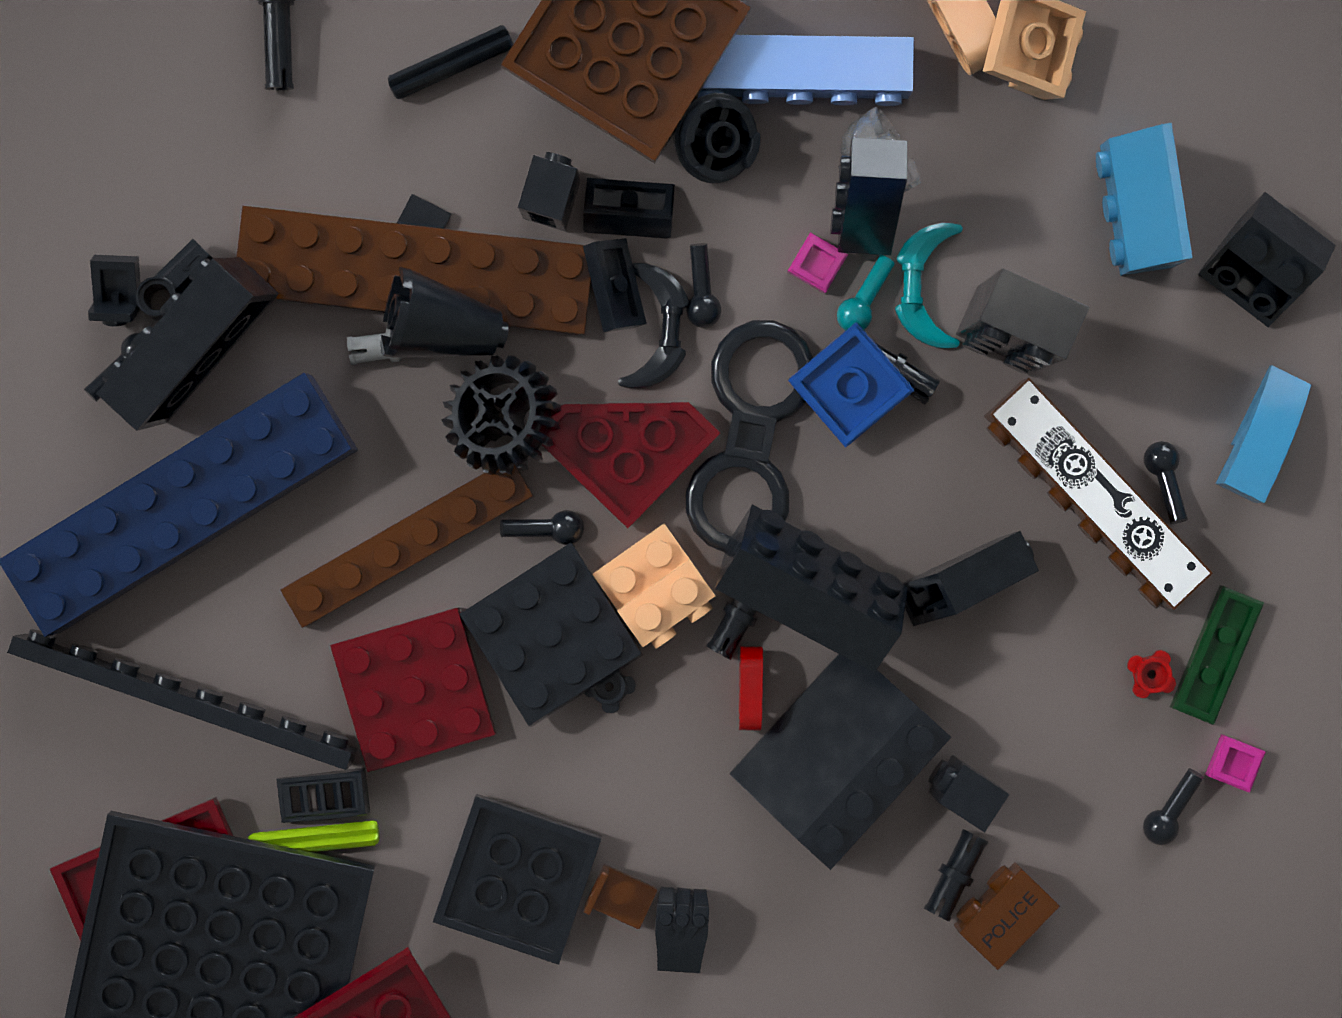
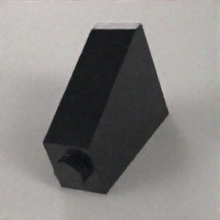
(969, 578)

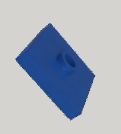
(851, 384)

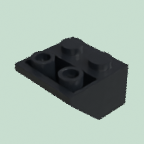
(1267, 260)

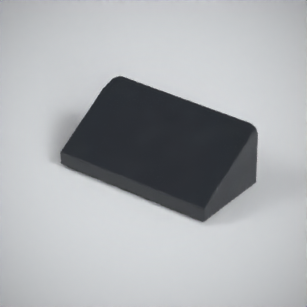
(628, 208)

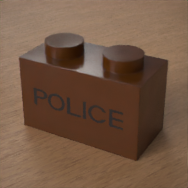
(1005, 914)

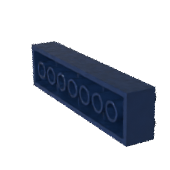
(178, 505)

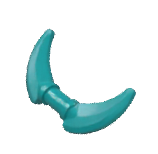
(911, 310)

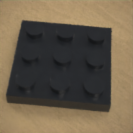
(551, 634)
(517, 879)

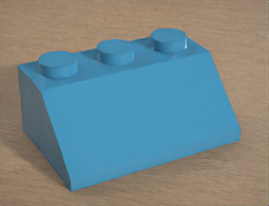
(1144, 200)

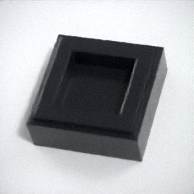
(422, 213)

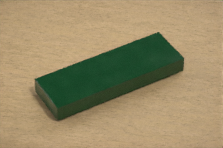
(1216, 654)

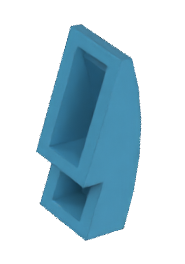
(1265, 435)

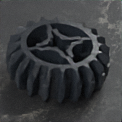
(472, 435)

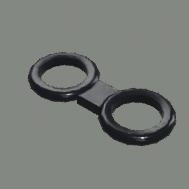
(750, 427)

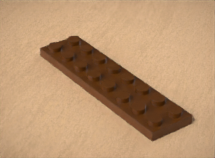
(356, 259)

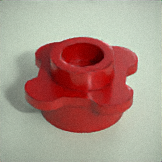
(1163, 677)

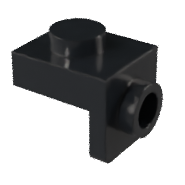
(114, 289)

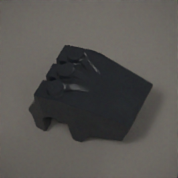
(681, 929)

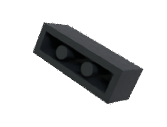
(869, 196)

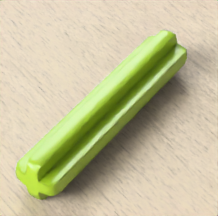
(323, 837)

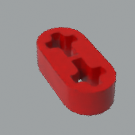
(750, 688)

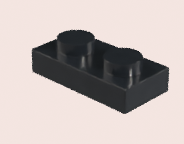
(614, 284)

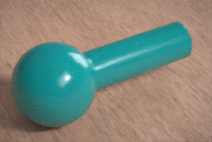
(859, 308)

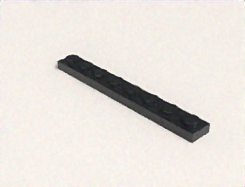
(166, 692)

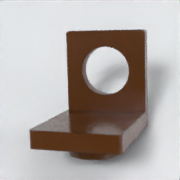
(620, 896)

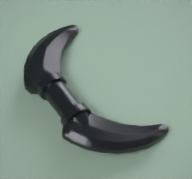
(669, 353)

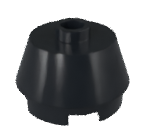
(717, 138)

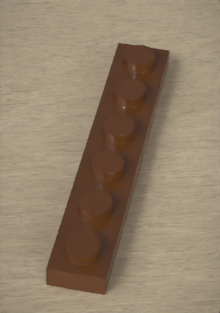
(404, 544)

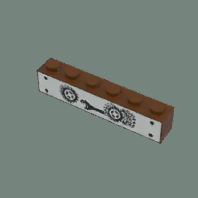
(1097, 495)

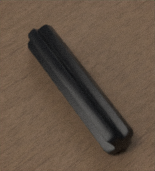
(450, 62)

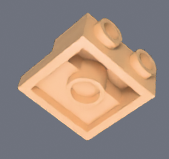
(1035, 46)
(655, 587)

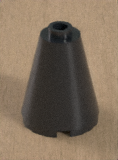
(438, 321)

